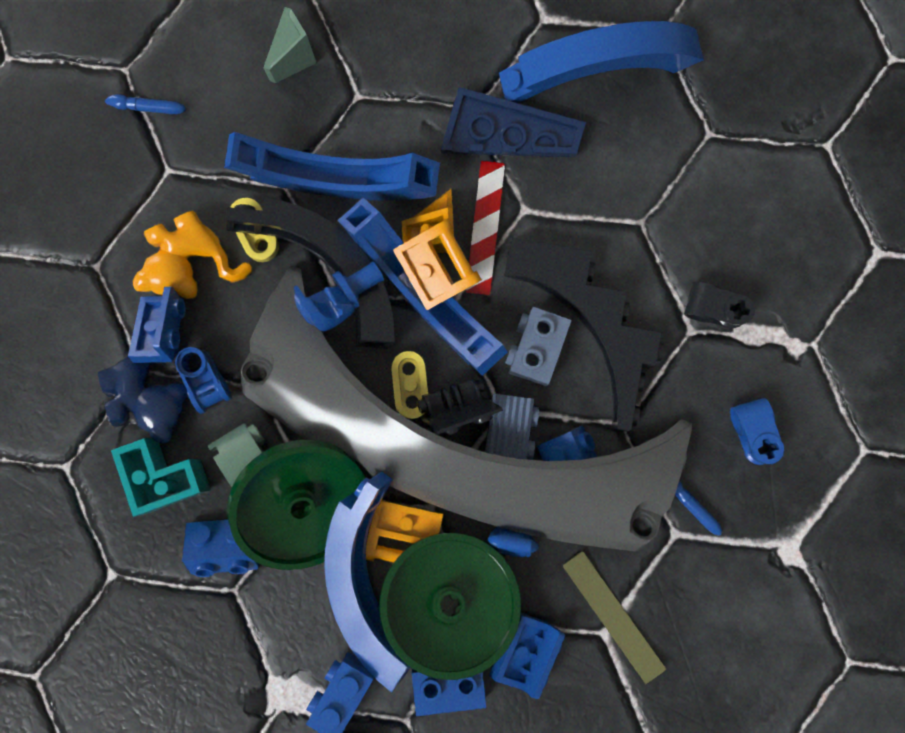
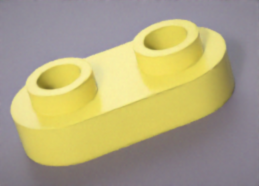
(251, 241)
(408, 385)

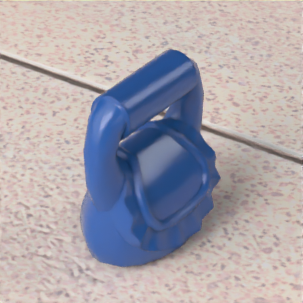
(512, 543)

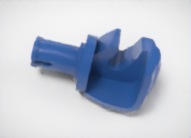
(336, 303)

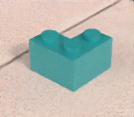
(150, 482)

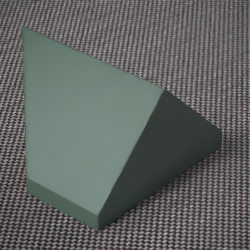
(289, 49)

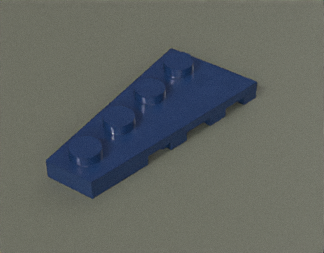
(504, 127)

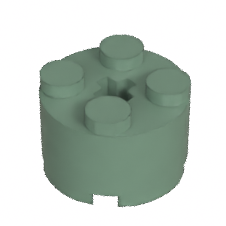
(237, 450)

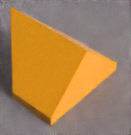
(430, 216)

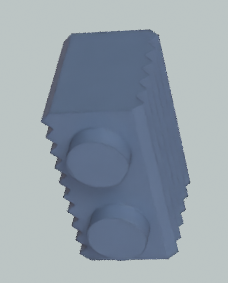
(510, 428)

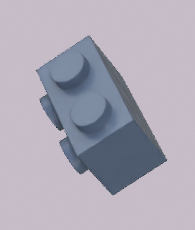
(538, 346)

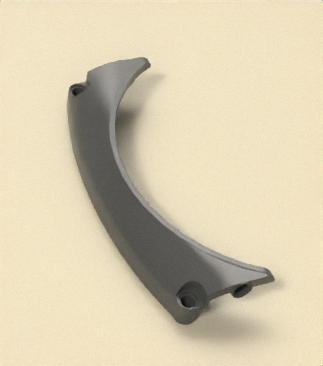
(561, 501)

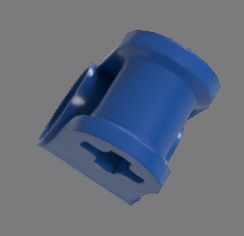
(202, 381)
(755, 428)

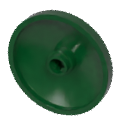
(287, 502)
(450, 606)

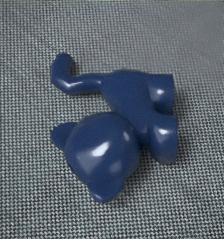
(153, 407)

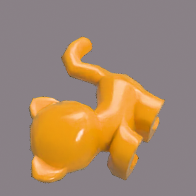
(170, 263)

